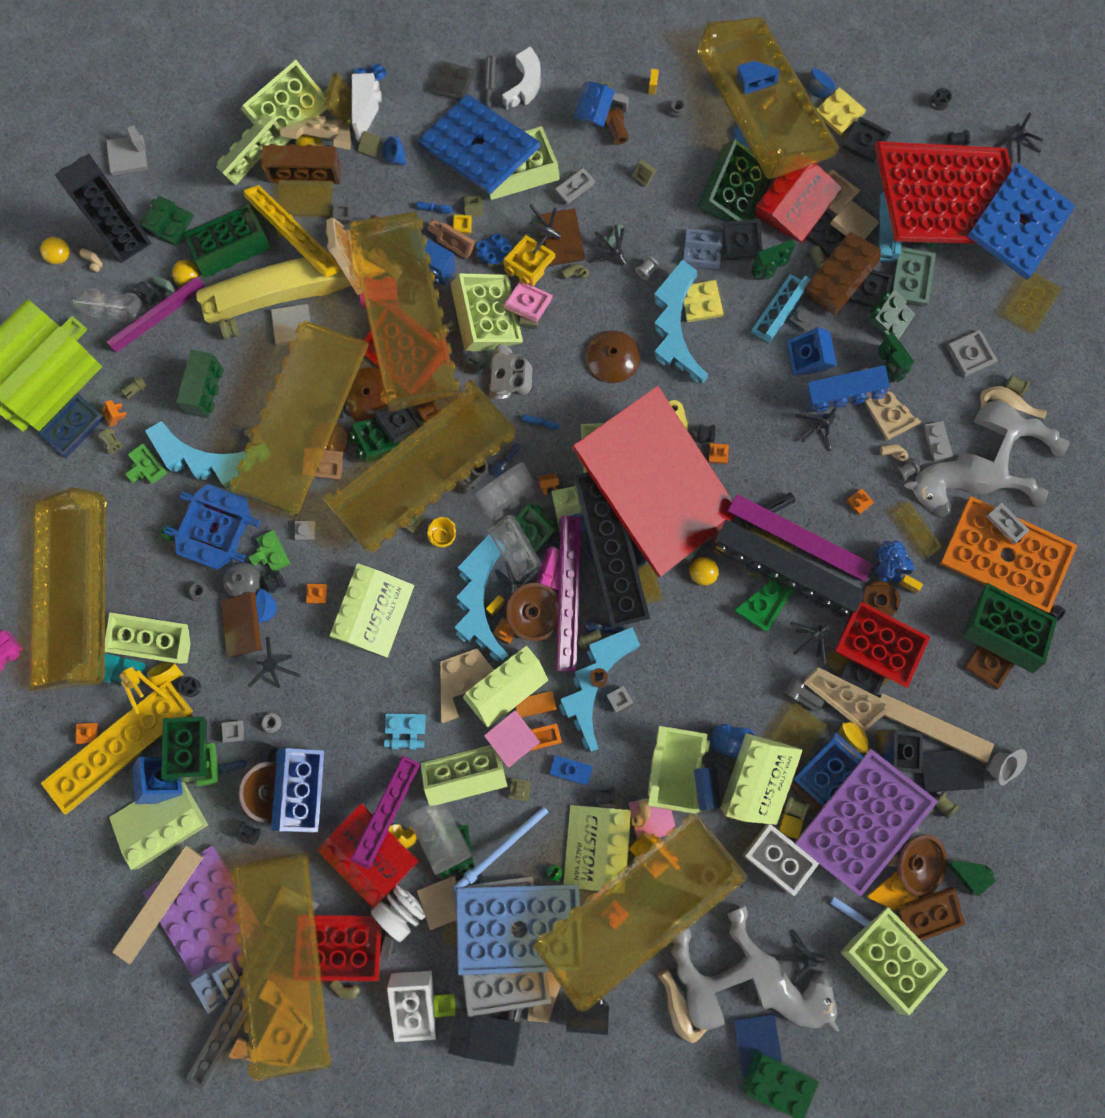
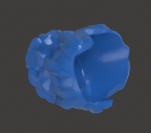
(893, 561)
(728, 739)

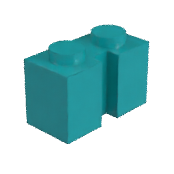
(116, 665)

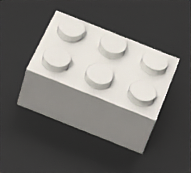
(780, 859)

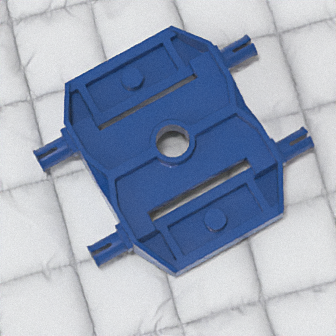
(198, 524)

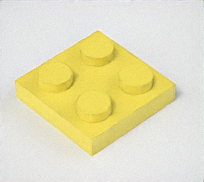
(840, 111)
(702, 302)

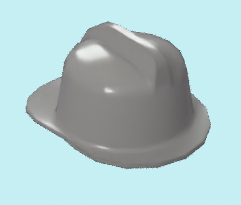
(1007, 766)

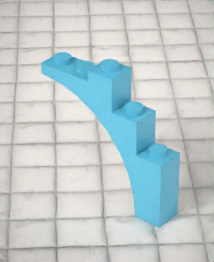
(671, 297)
(202, 464)
(474, 624)
(580, 704)

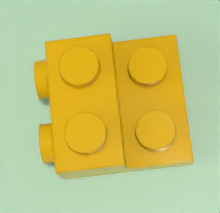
(525, 264)

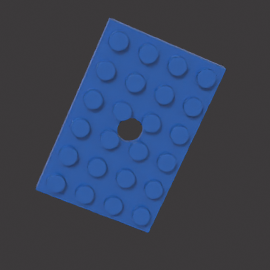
(486, 164)
(1009, 240)

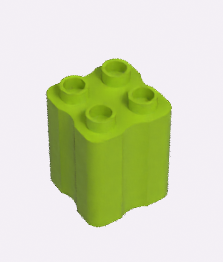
(39, 367)

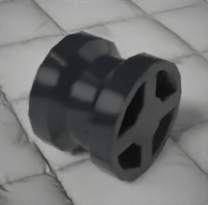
(941, 94)
(706, 433)
(275, 581)
(185, 685)

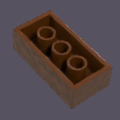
(301, 163)
(842, 273)

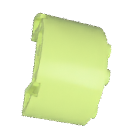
(672, 769)

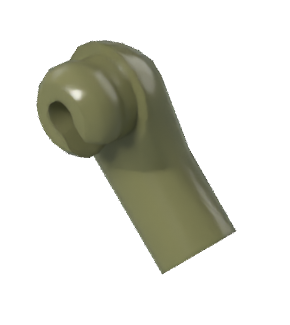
(576, 270)
(342, 992)

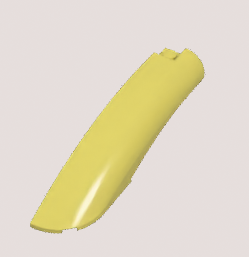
(267, 287)

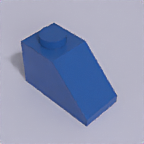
(756, 76)

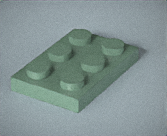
(914, 275)

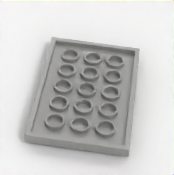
(504, 991)

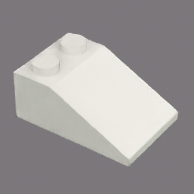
(364, 102)
(412, 1006)

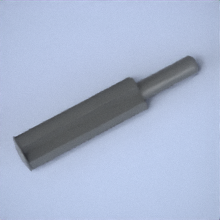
(489, 78)

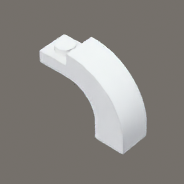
(526, 91)

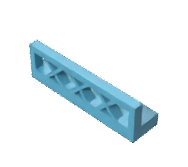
(889, 247)
(786, 309)

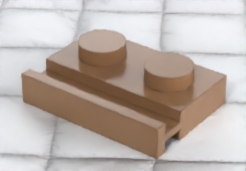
(330, 465)

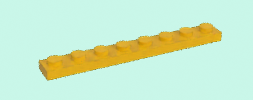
(292, 231)

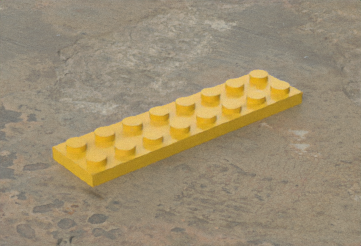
(114, 748)

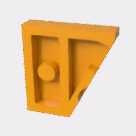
(891, 893)

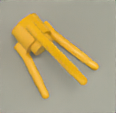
(130, 678)

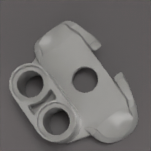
(505, 360)

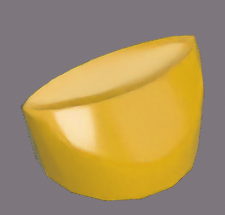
(162, 672)
(854, 736)

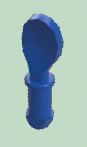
(444, 209)
(537, 421)

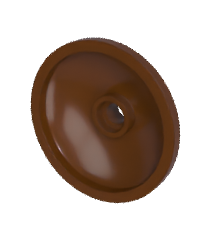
(608, 366)
(363, 406)
(545, 611)
(250, 792)
(922, 864)

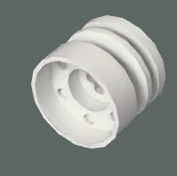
(398, 913)

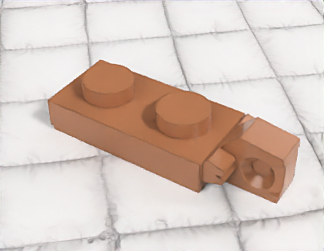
(452, 238)

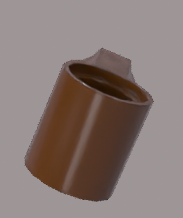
(616, 126)

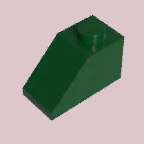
(974, 876)

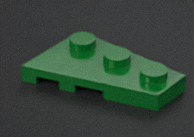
(764, 605)

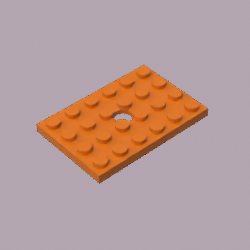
(1038, 561)

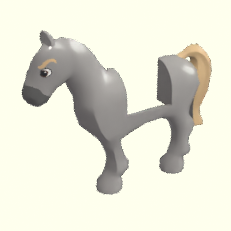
(980, 476)
(774, 990)

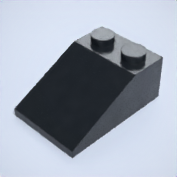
(485, 1038)

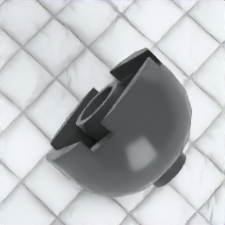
(242, 579)

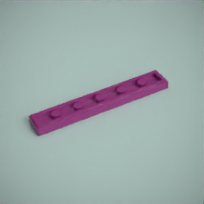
(155, 315)
(385, 812)

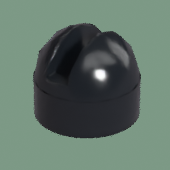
(1057, 612)

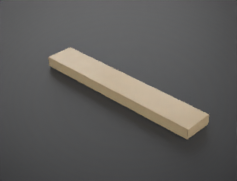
(938, 730)
(158, 905)

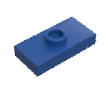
(571, 770)

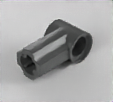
(802, 693)

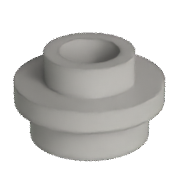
(267, 718)

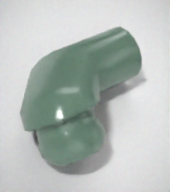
(611, 240)
(163, 283)

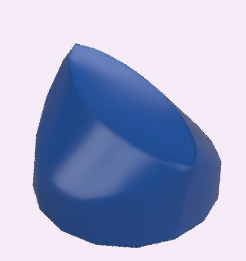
(821, 83)
(394, 151)
(265, 606)

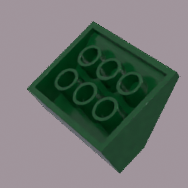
(734, 184)
(226, 241)
(1010, 628)

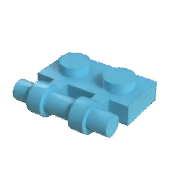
(405, 724)

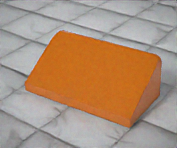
(536, 705)

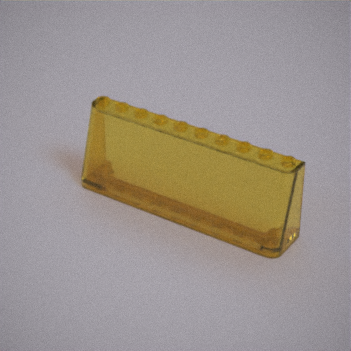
(775, 120)
(403, 310)
(299, 418)
(421, 468)
(68, 590)
(639, 912)
(280, 967)

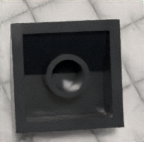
(901, 749)
(590, 1021)

